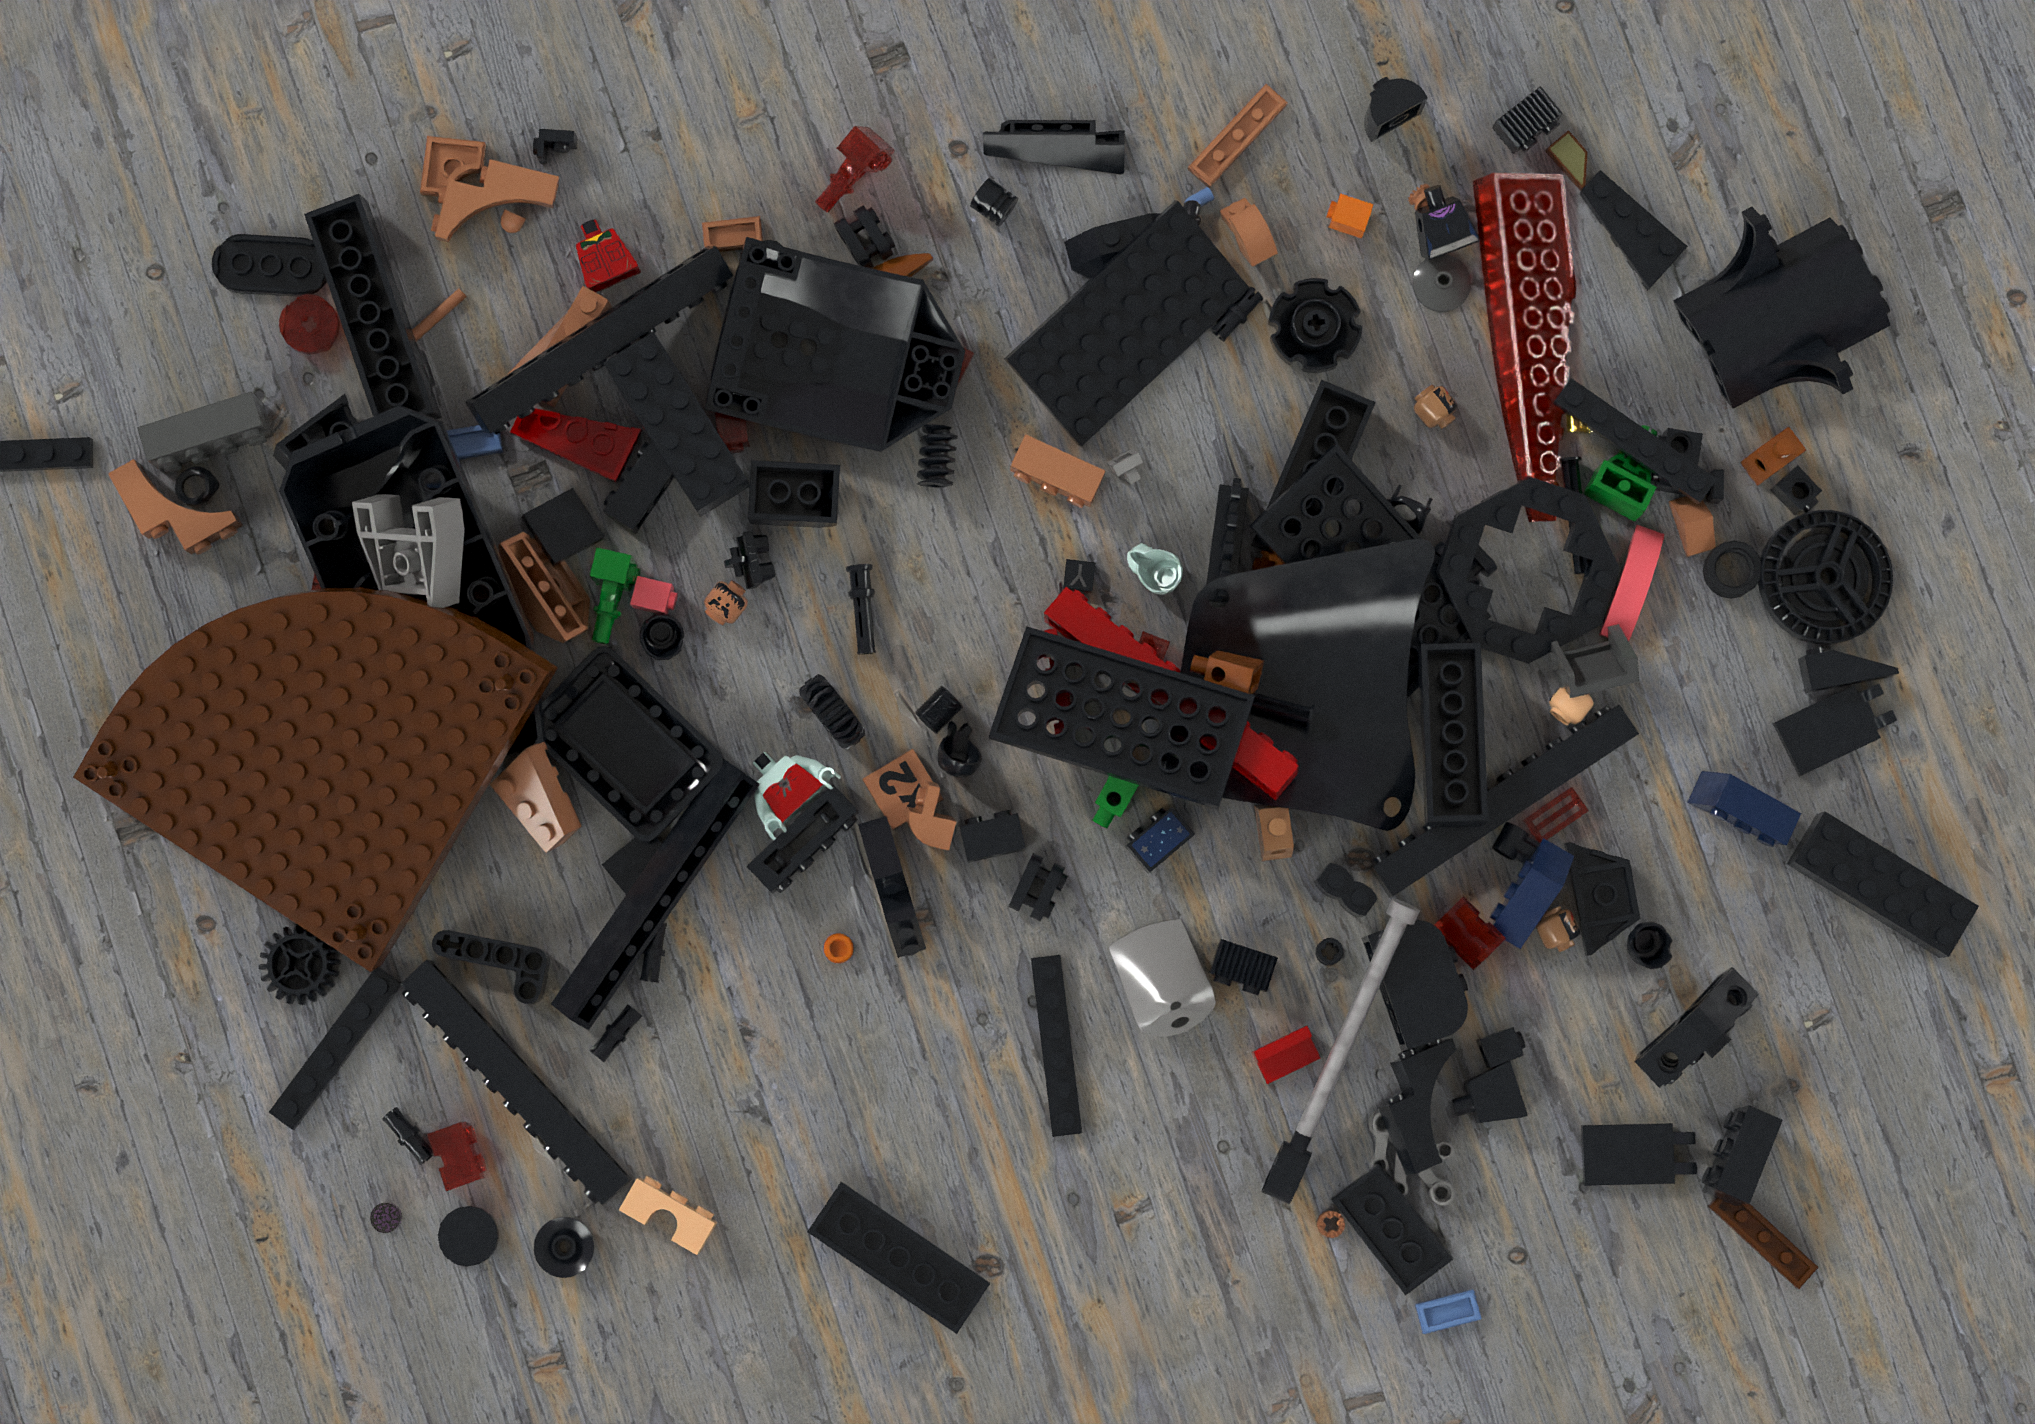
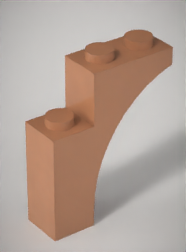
(502, 186)
(156, 513)

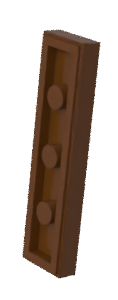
(1766, 1241)

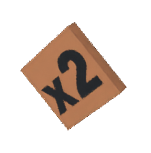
(897, 786)

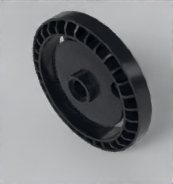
(1847, 577)

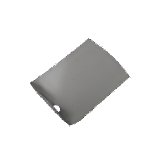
(1161, 969)

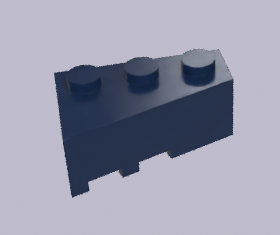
(1744, 807)
(1532, 893)

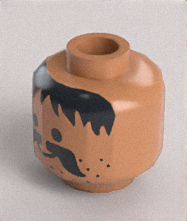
(725, 602)

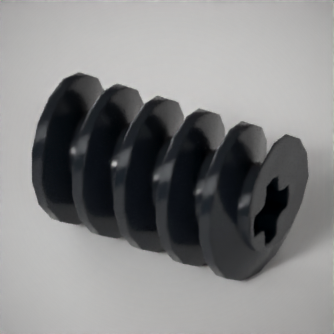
(936, 456)

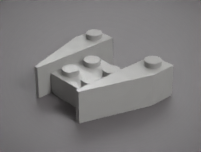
(412, 559)

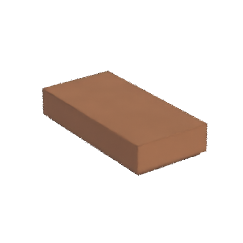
(731, 233)

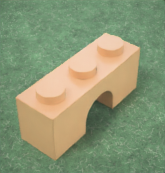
(692, 1224)

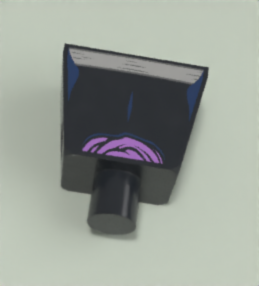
(1443, 225)

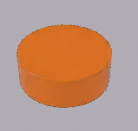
(838, 948)

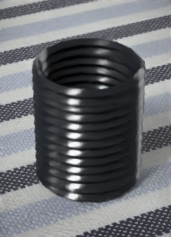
(939, 709)

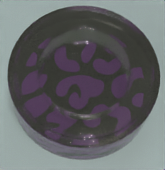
(386, 1217)

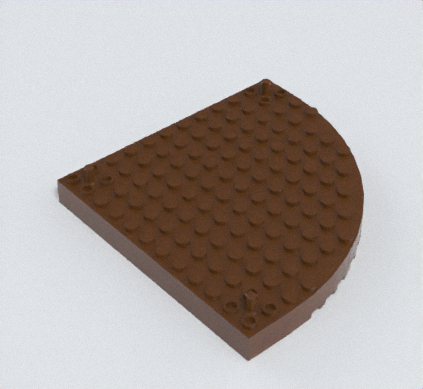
(321, 751)

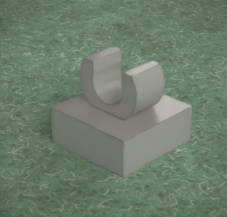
(1125, 465)

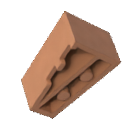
(537, 798)

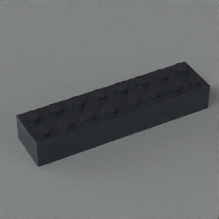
(370, 307)

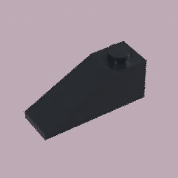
(1837, 669)

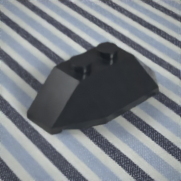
(1098, 245)

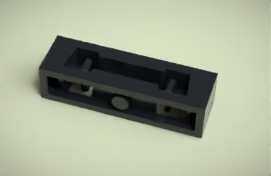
(803, 858)

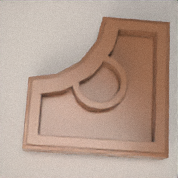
(449, 160)

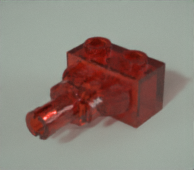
(864, 154)

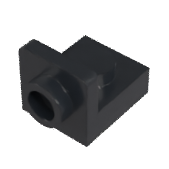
(558, 140)

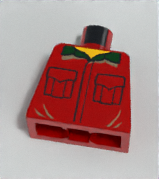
(604, 258)

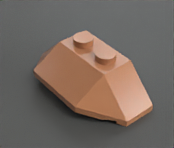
(547, 593)

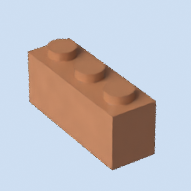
(1057, 472)

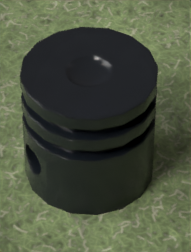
(993, 202)

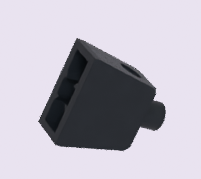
(1492, 1096)

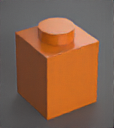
(1349, 215)

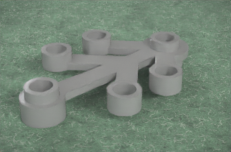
(1399, 1175)

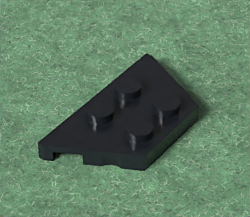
(1602, 895)

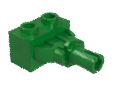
(1622, 485)
(615, 574)

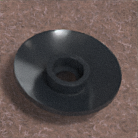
(548, 1250)

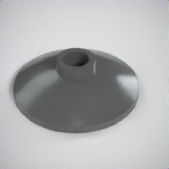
(1437, 296)

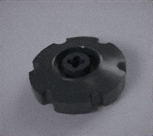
(1298, 340)

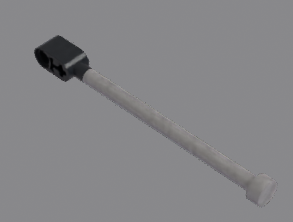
(1293, 1156)

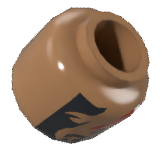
(1435, 407)
(1558, 929)

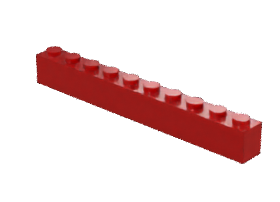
(1081, 622)

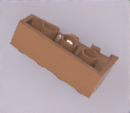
(583, 310)

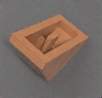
(1694, 525)

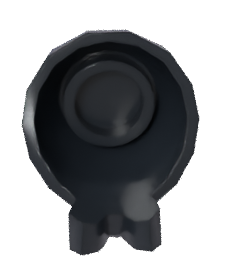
(957, 753)

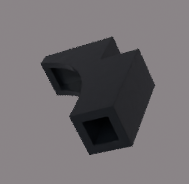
(892, 887)
(1409, 1111)

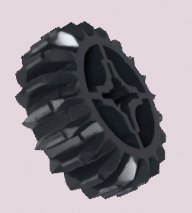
(832, 711)
(289, 971)

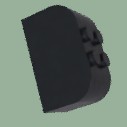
(1422, 986)

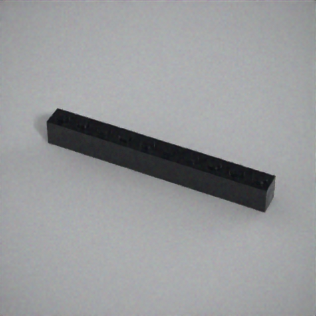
(599, 339)
(1508, 798)
(654, 895)
(515, 1082)

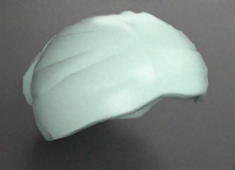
(1155, 568)

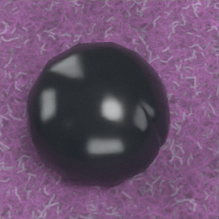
(661, 636)
(1649, 945)

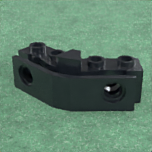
(1698, 1028)

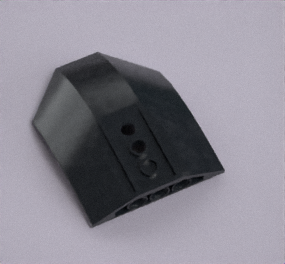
(879, 357)

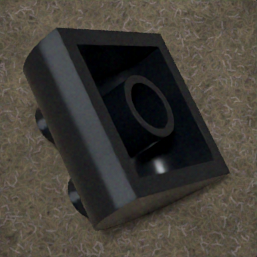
(1392, 106)

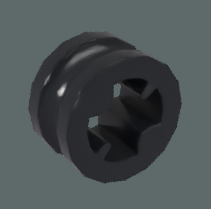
(1336, 957)

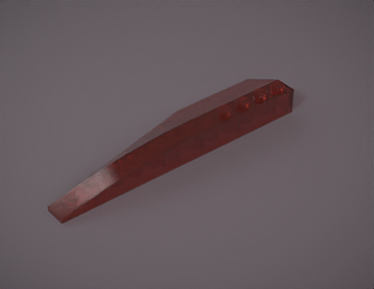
(1528, 311)

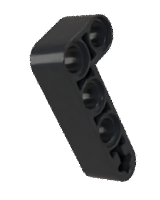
(491, 958)

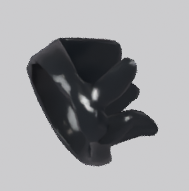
(1418, 508)

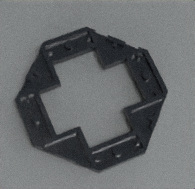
(1584, 540)

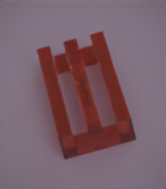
(1534, 830)

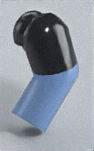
(1196, 201)

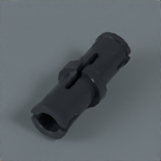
(1237, 313)
(653, 955)
(615, 1033)
(408, 1135)

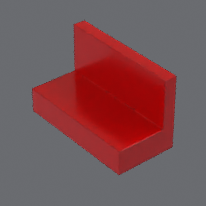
(1286, 1054)

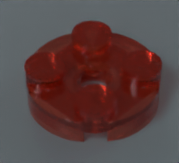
(299, 311)

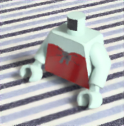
(787, 787)

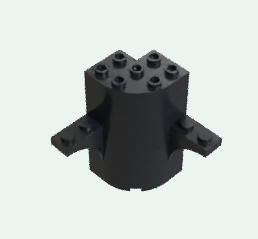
(1785, 310)

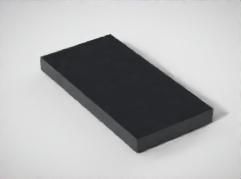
(1392, 1228)

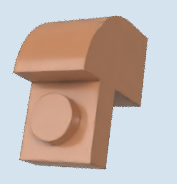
(1250, 231)
(930, 827)

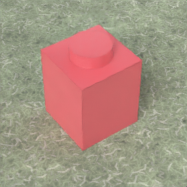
(653, 596)

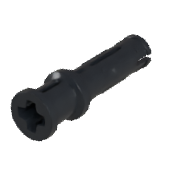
(861, 594)

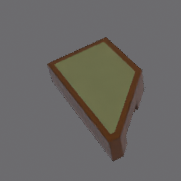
(1570, 158)

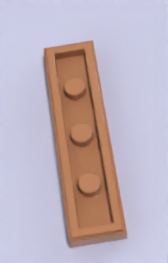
(1237, 136)

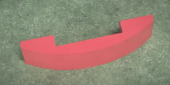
(1634, 581)

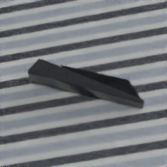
(1058, 143)

